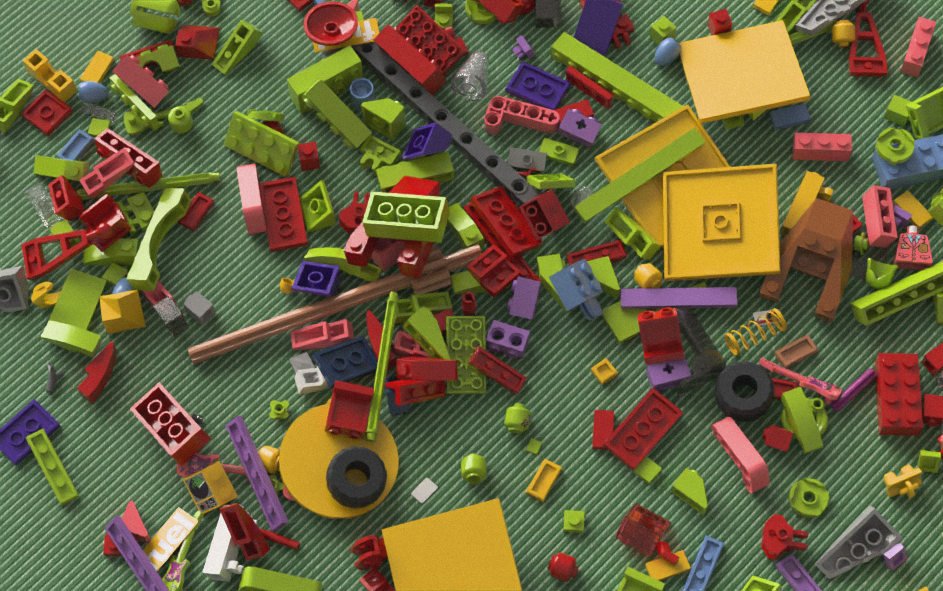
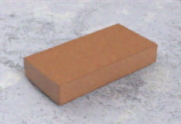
(796, 351)

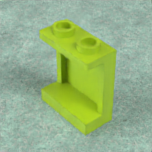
(926, 114)
(637, 581)

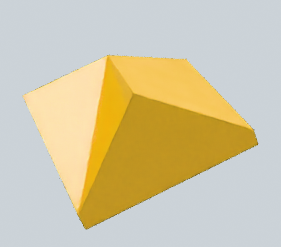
(122, 311)

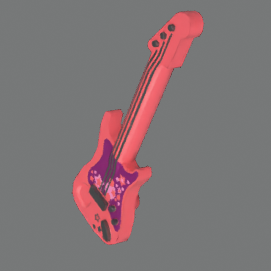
(826, 389)
(198, 462)

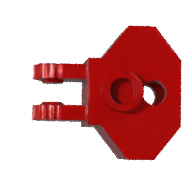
(353, 215)
(778, 537)
(372, 551)

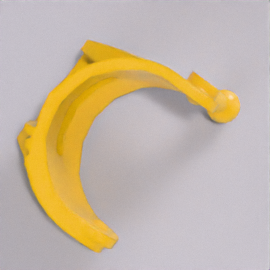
(41, 298)

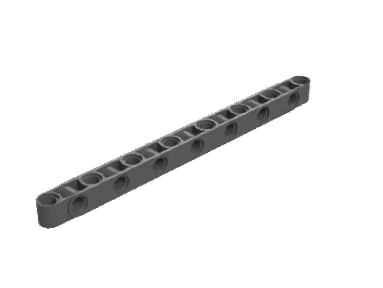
(432, 111)

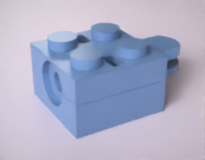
(578, 287)

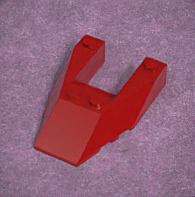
(414, 253)

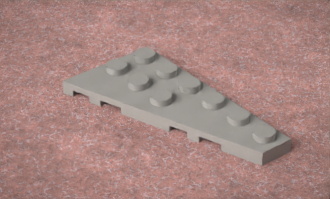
(824, 13)

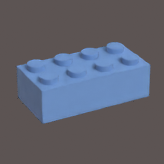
(922, 167)

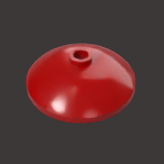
(330, 23)

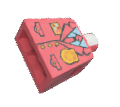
(912, 251)

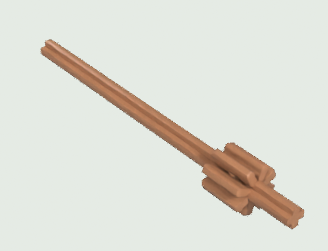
(433, 277)

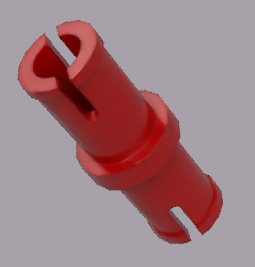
(468, 304)

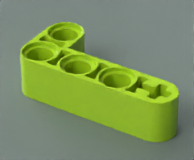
(265, 580)

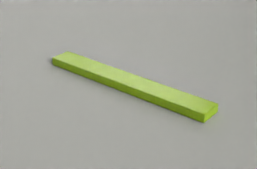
(639, 175)

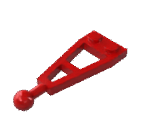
(867, 65)
(34, 256)

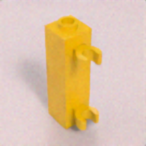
(809, 190)

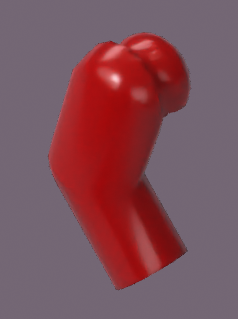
(664, 552)

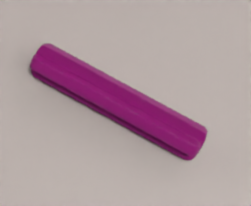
(854, 389)

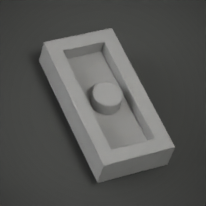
(527, 159)

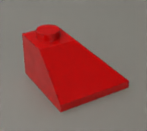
(197, 42)

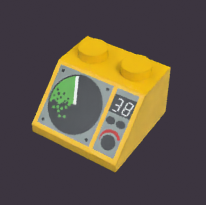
(210, 487)

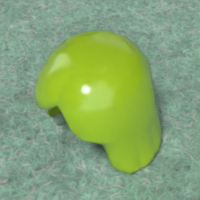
(883, 271)

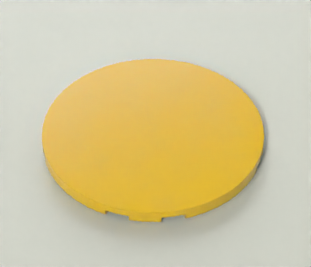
(308, 452)

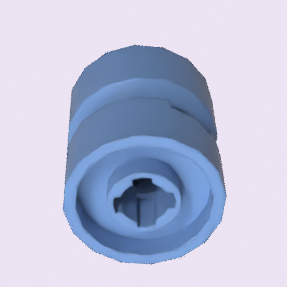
(361, 91)

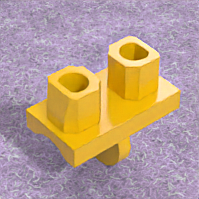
(905, 483)

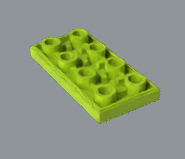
(462, 339)

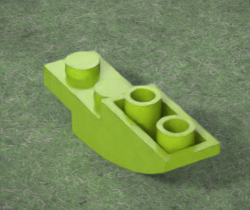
(336, 257)

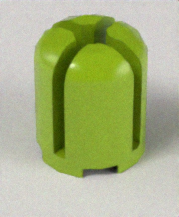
(152, 21)

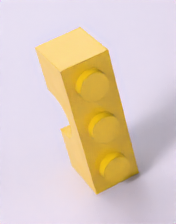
(56, 82)

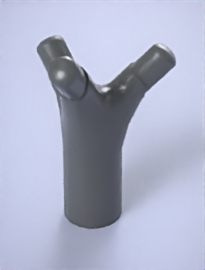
(52, 377)

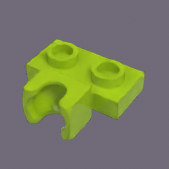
(378, 153)

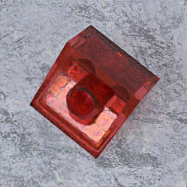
(642, 529)

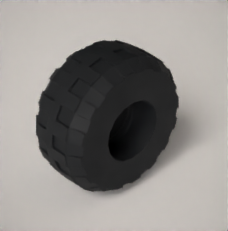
(744, 408)
(365, 461)

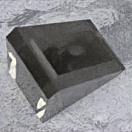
(171, 316)

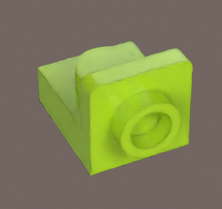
(444, 15)

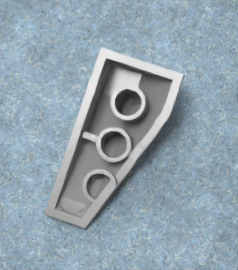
(13, 289)
(860, 542)

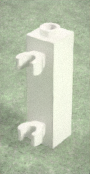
(223, 554)

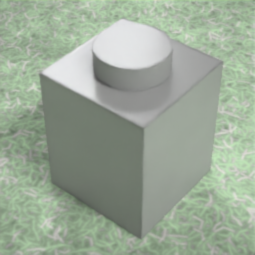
(198, 307)

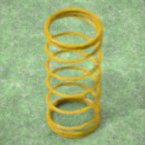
(734, 342)

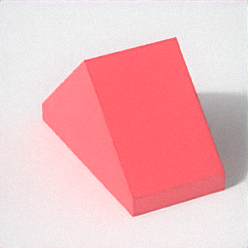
(134, 523)

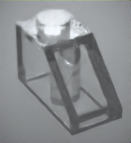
(42, 205)

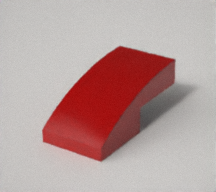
(375, 581)

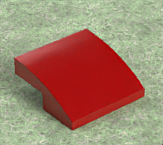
(493, 271)

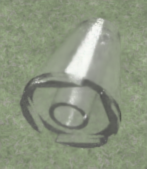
(472, 77)

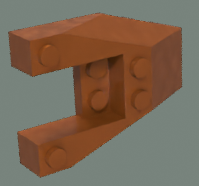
(820, 248)

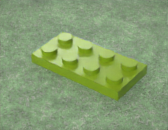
(261, 143)

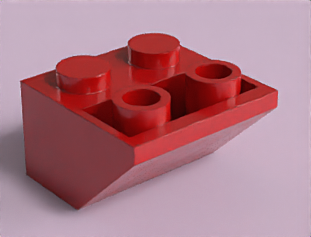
(544, 214)

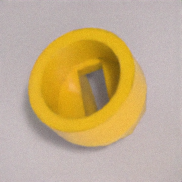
(286, 285)

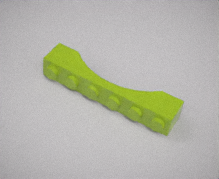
(170, 209)

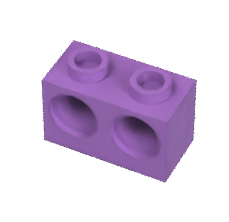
(510, 335)

